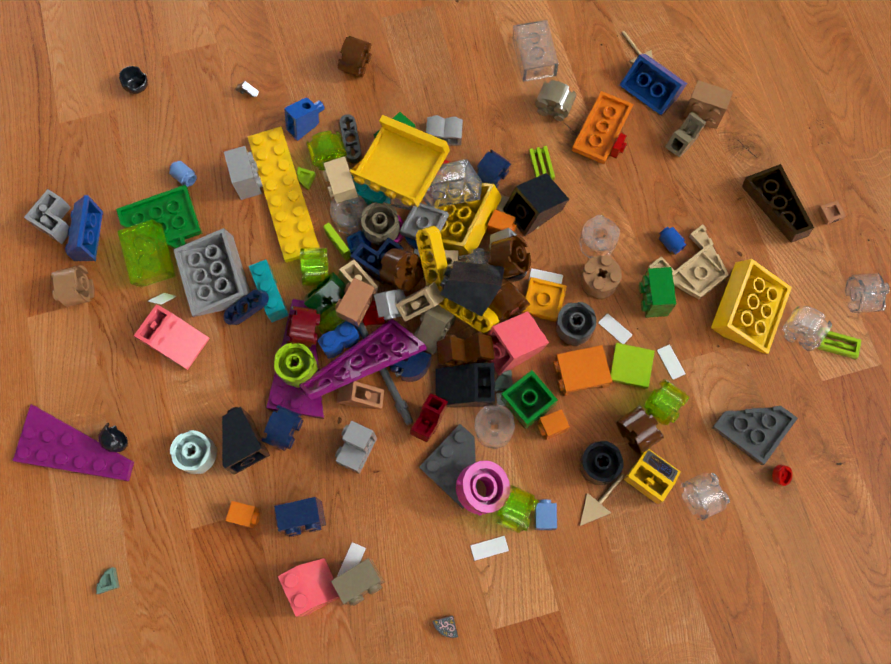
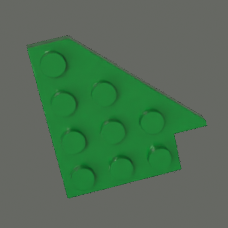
(171, 209)

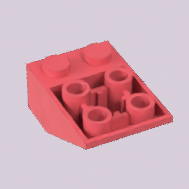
(171, 337)

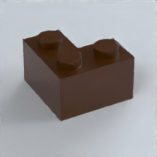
(461, 351)

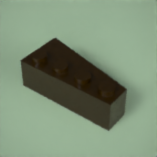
(779, 201)

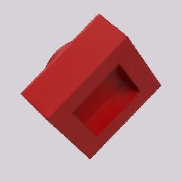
(619, 146)

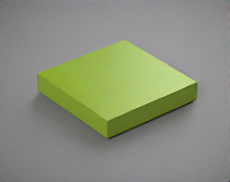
(632, 365)

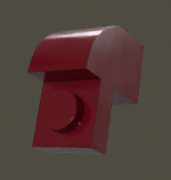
(429, 418)

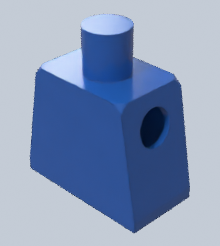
(302, 117)

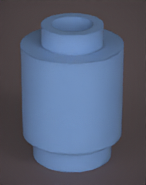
(182, 173)

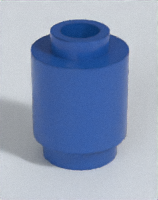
(672, 240)

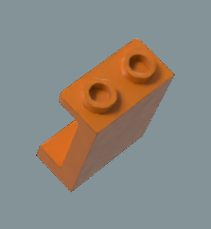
(582, 369)

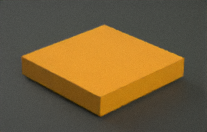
(544, 299)

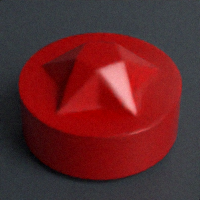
(782, 475)

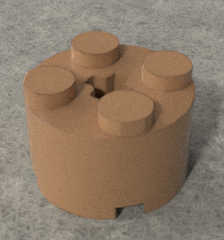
(605, 268)
(72, 286)

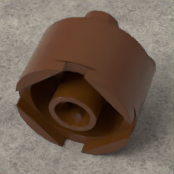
(354, 56)
(511, 255)
(401, 269)
(508, 303)
(639, 429)

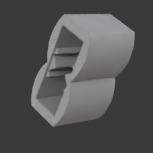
(445, 129)
(387, 302)

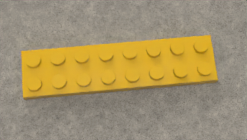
(283, 193)

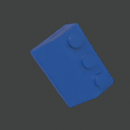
(653, 83)
(84, 230)

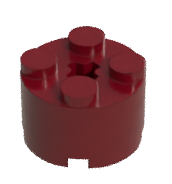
(302, 326)

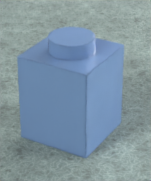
(545, 515)

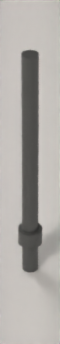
(400, 404)

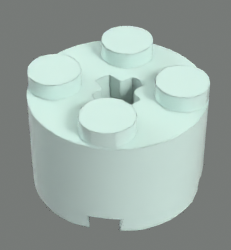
(193, 463)

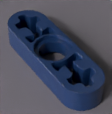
(253, 307)

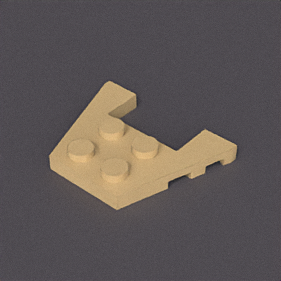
(701, 271)

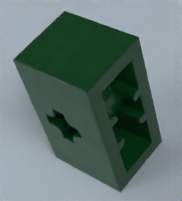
(325, 294)

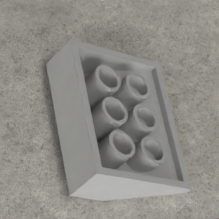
(211, 273)

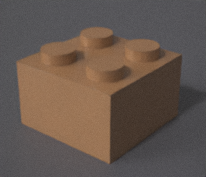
(708, 103)

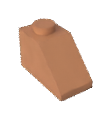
(361, 395)

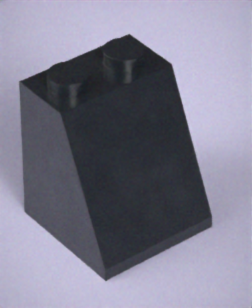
(535, 203)
(472, 285)
(240, 441)

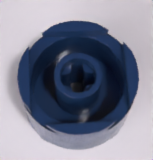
(493, 168)
(282, 427)

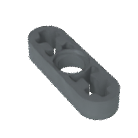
(353, 132)

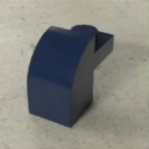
(414, 368)

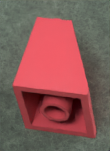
(515, 342)
(309, 587)

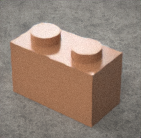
(355, 301)

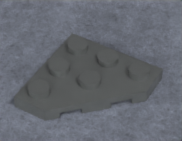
(756, 430)
(450, 459)

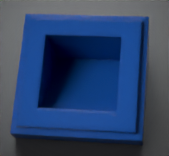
(355, 239)

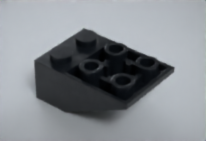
(467, 385)

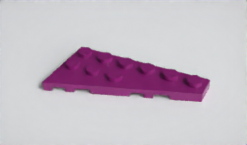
(377, 351)
(290, 396)

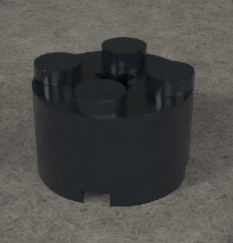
(611, 467)

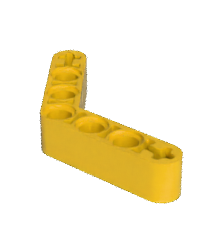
(429, 243)

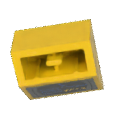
(652, 476)

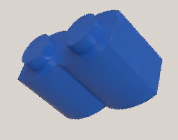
(335, 341)

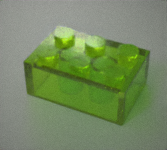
(146, 253)

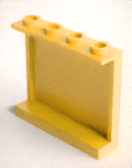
(401, 162)

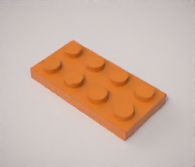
(602, 127)

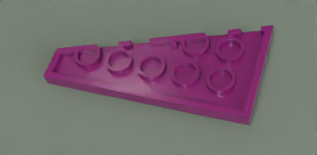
(59, 446)

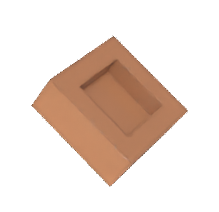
(831, 212)

